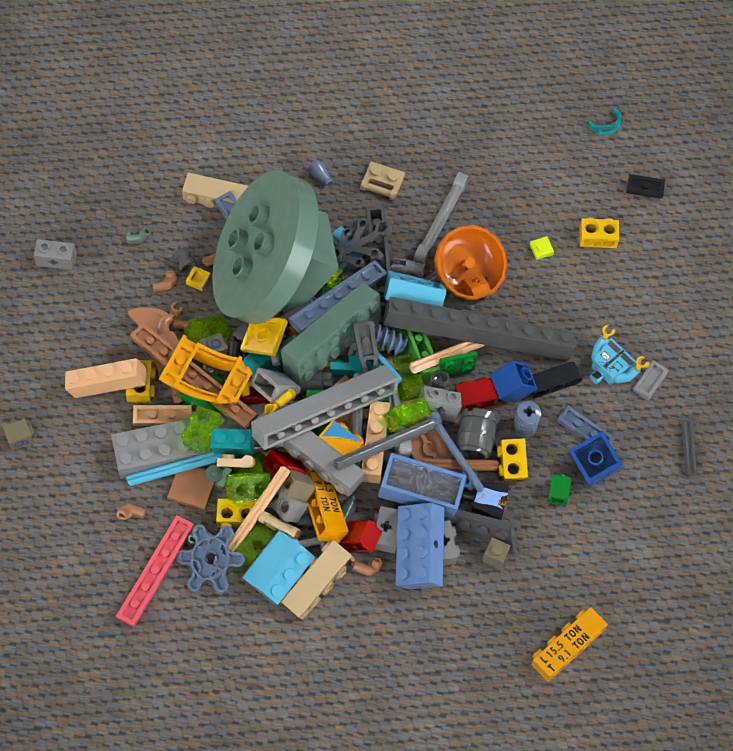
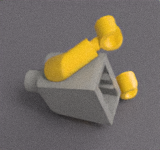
(274, 387)

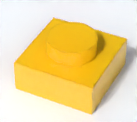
(198, 278)

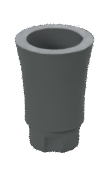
(319, 381)

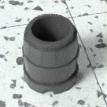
(477, 433)

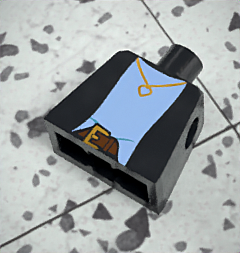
(489, 501)

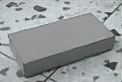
(650, 380)

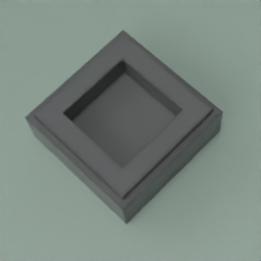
(503, 435)

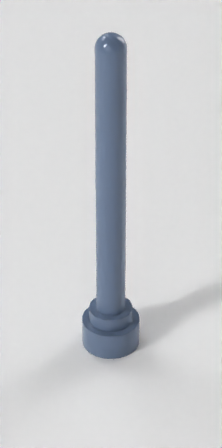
(455, 452)

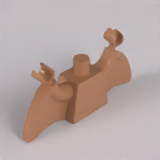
(159, 322)

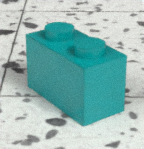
(232, 442)

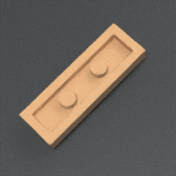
(159, 414)

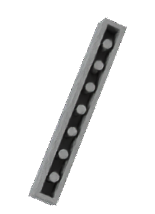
(324, 407)

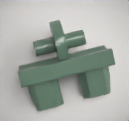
(217, 475)

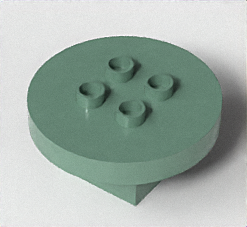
(272, 250)

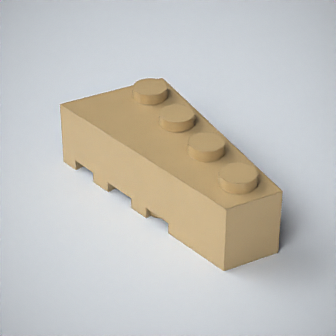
(318, 579)

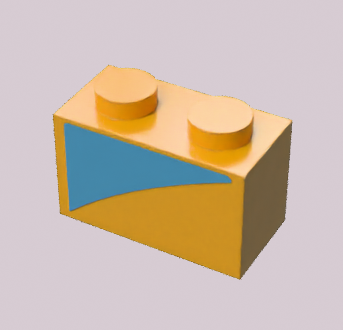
(341, 439)

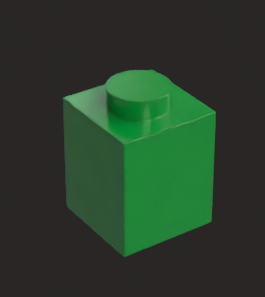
(559, 489)

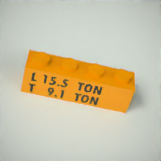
(326, 510)
(569, 644)

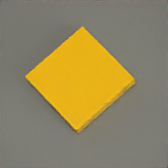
(264, 337)

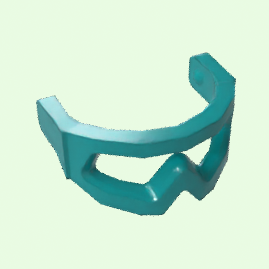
(597, 129)

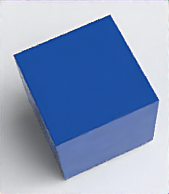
(513, 381)

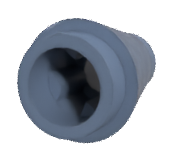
(320, 173)

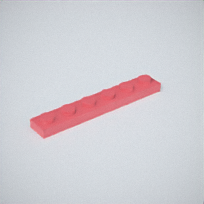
(155, 571)

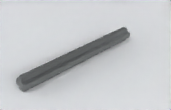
(384, 444)

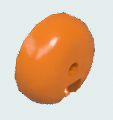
(468, 257)

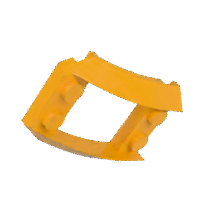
(188, 350)

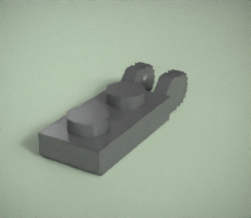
(366, 343)

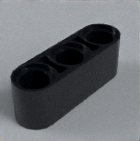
(556, 379)

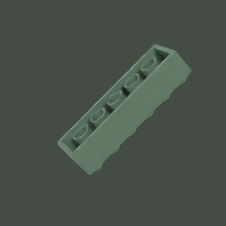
(329, 334)

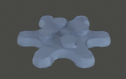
(198, 558)

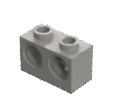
(287, 508)

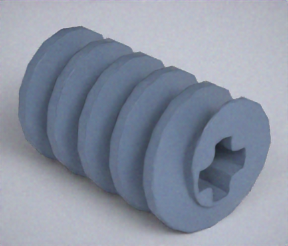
(389, 340)
(527, 418)

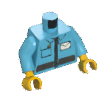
(613, 362)

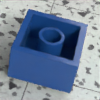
(596, 458)

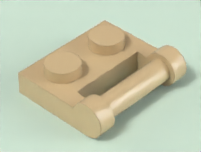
(384, 176)
(230, 461)
(275, 523)

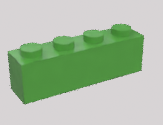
(419, 347)

